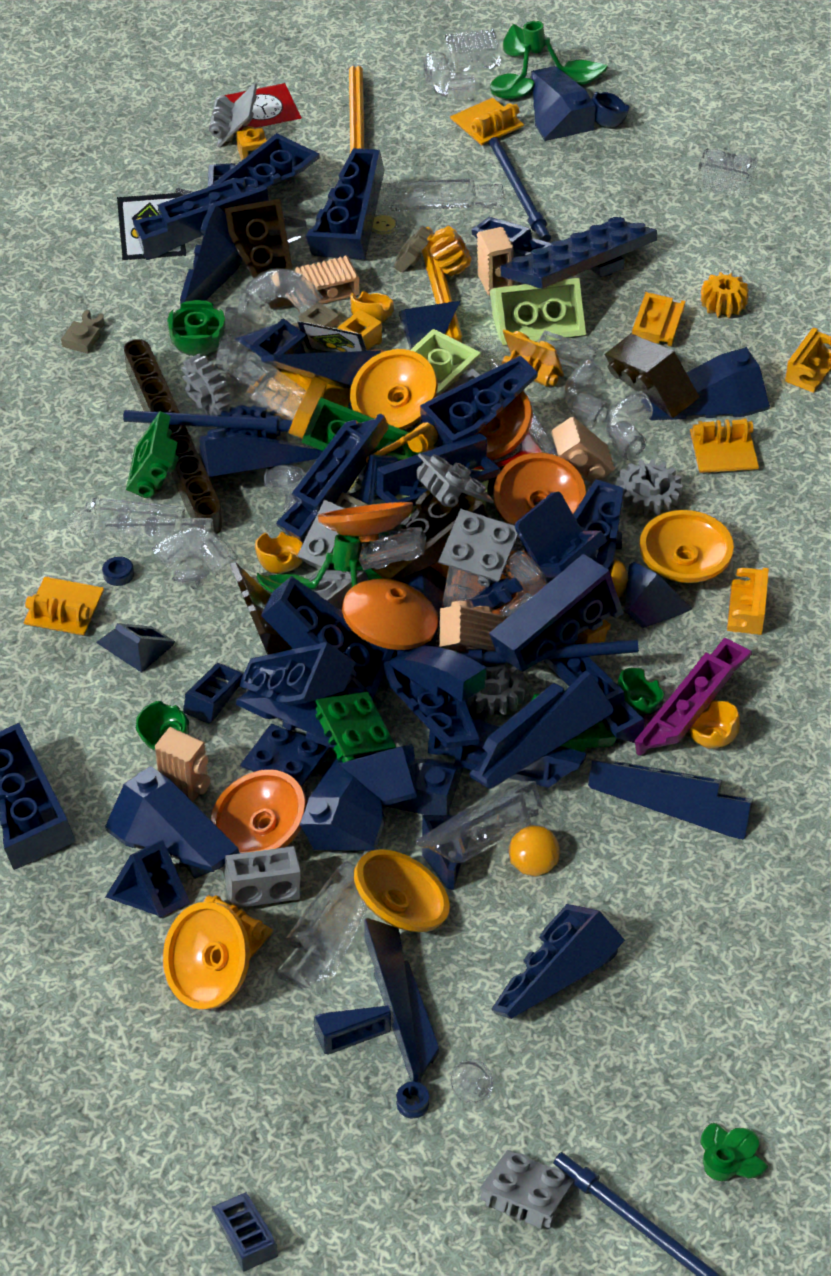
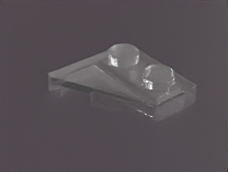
(393, 547)

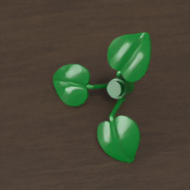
(532, 40)
(344, 559)

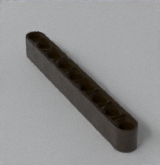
(155, 396)

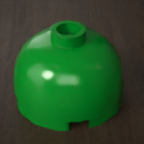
(196, 327)

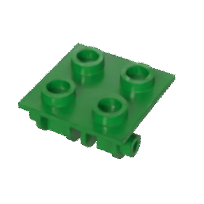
(353, 725)

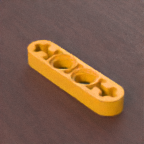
(307, 407)

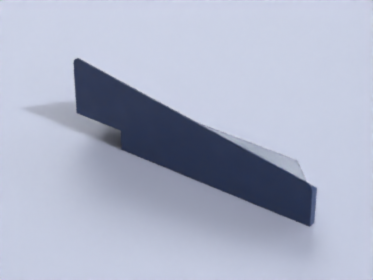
(544, 771)
(675, 794)
(402, 996)

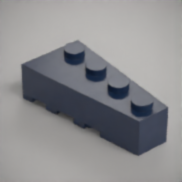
(349, 214)
(557, 614)
(309, 619)
(28, 806)

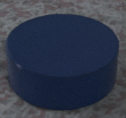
(118, 571)

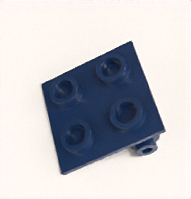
(287, 753)

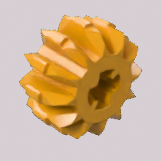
(449, 251)
(724, 294)

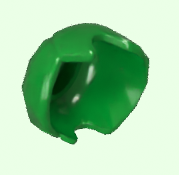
(640, 693)
(156, 719)

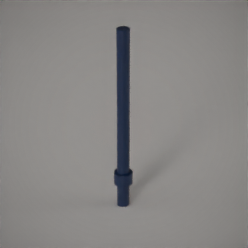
(535, 219)
(270, 424)
(565, 651)
(589, 1181)

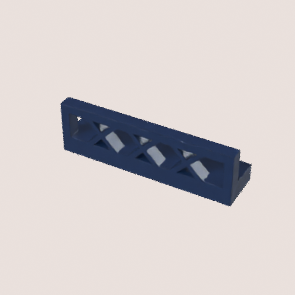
(402, 479)

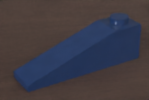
(272, 163)
(213, 259)
(299, 674)
(435, 787)
(157, 810)
(343, 813)

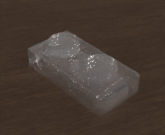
(569, 351)

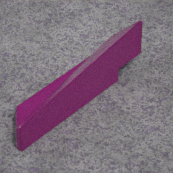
(692, 696)

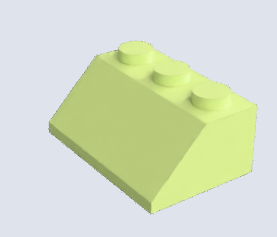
(537, 309)
(446, 356)

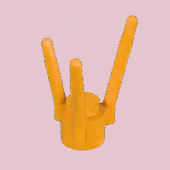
(418, 440)

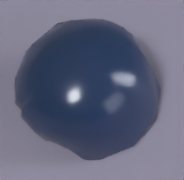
(609, 109)

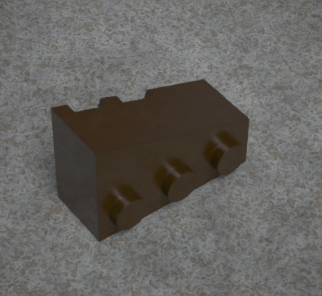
(653, 371)

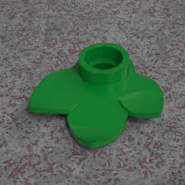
(731, 1153)

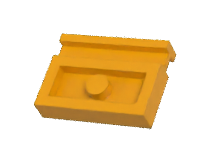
(658, 318)

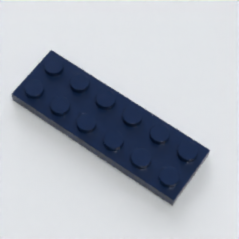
(578, 252)

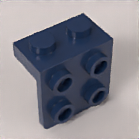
(555, 536)

